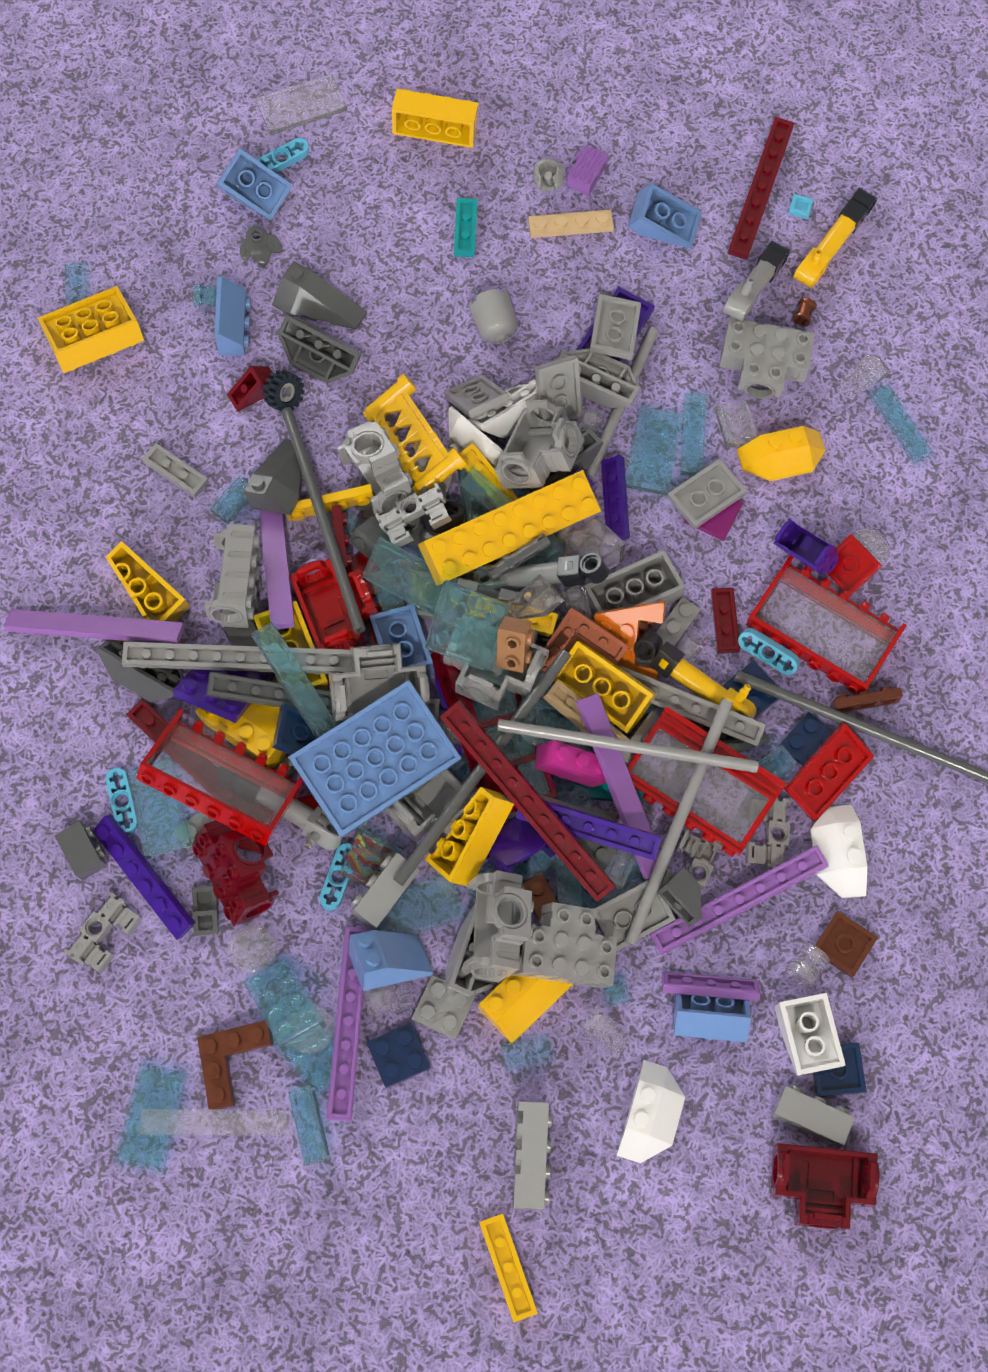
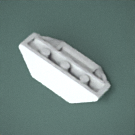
(503, 420)
(464, 433)
(842, 845)
(652, 1114)

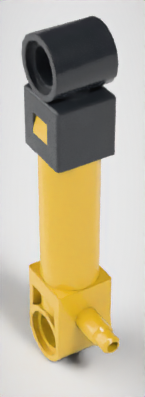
(848, 222)
(670, 662)

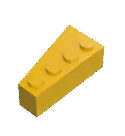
(146, 588)
(471, 837)

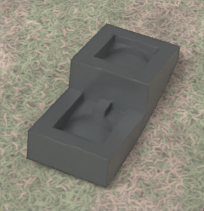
(205, 911)

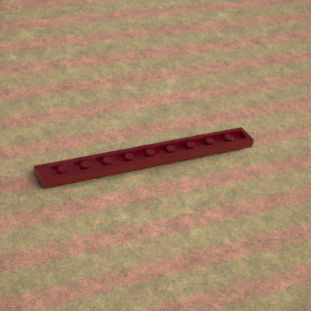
(528, 801)

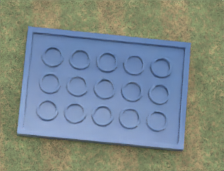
(374, 758)

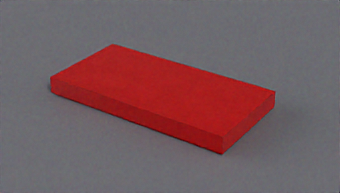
(828, 772)

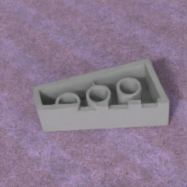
(530, 1156)

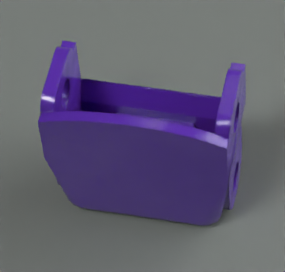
(806, 548)
(515, 844)

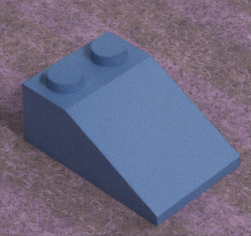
(253, 184)
(664, 217)
(404, 628)
(387, 958)

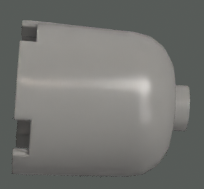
(494, 315)

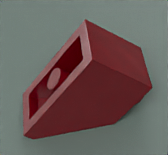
(249, 387)

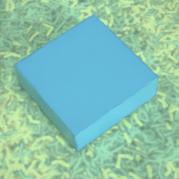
(800, 206)

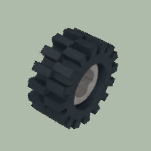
(274, 388)

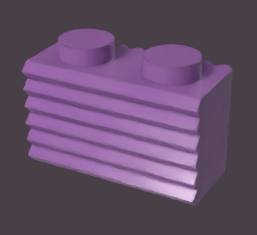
(587, 169)

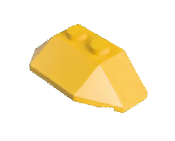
(782, 453)

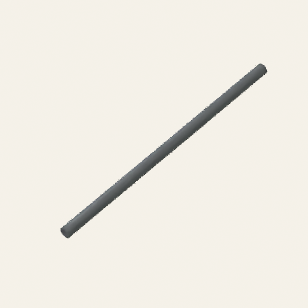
(323, 521)
(862, 726)
(478, 772)

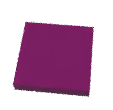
(722, 522)

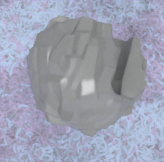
(549, 174)

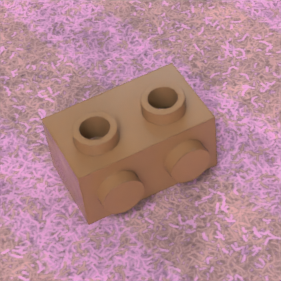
(514, 644)

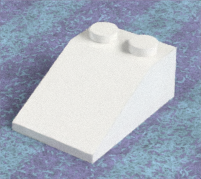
(810, 1034)

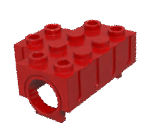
(325, 606)

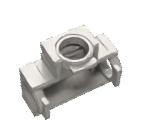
(766, 355)
(539, 447)
(378, 465)
(238, 577)
(373, 675)
(492, 686)
(424, 805)
(500, 925)
(568, 948)

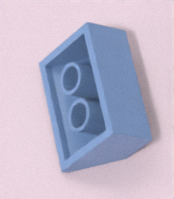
(231, 318)
(711, 1017)

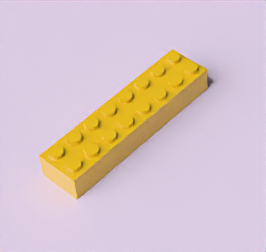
(509, 527)

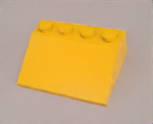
(90, 329)
(254, 728)

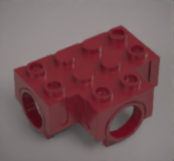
(233, 879)
(824, 1183)

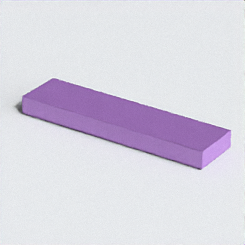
(710, 986)

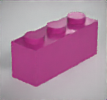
(569, 763)

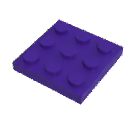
(194, 689)

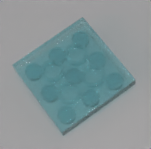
(466, 626)

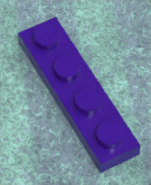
(615, 496)

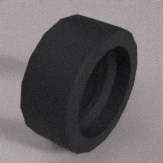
(456, 513)

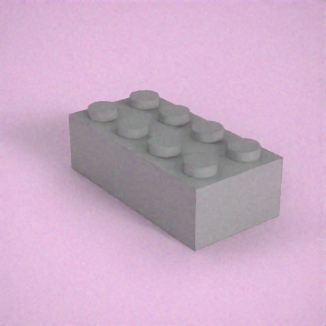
(637, 584)

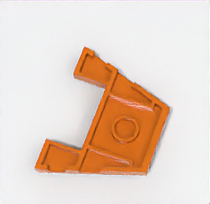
(625, 625)

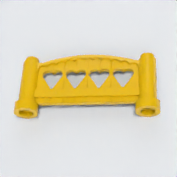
(442, 462)

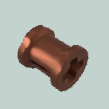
(804, 311)

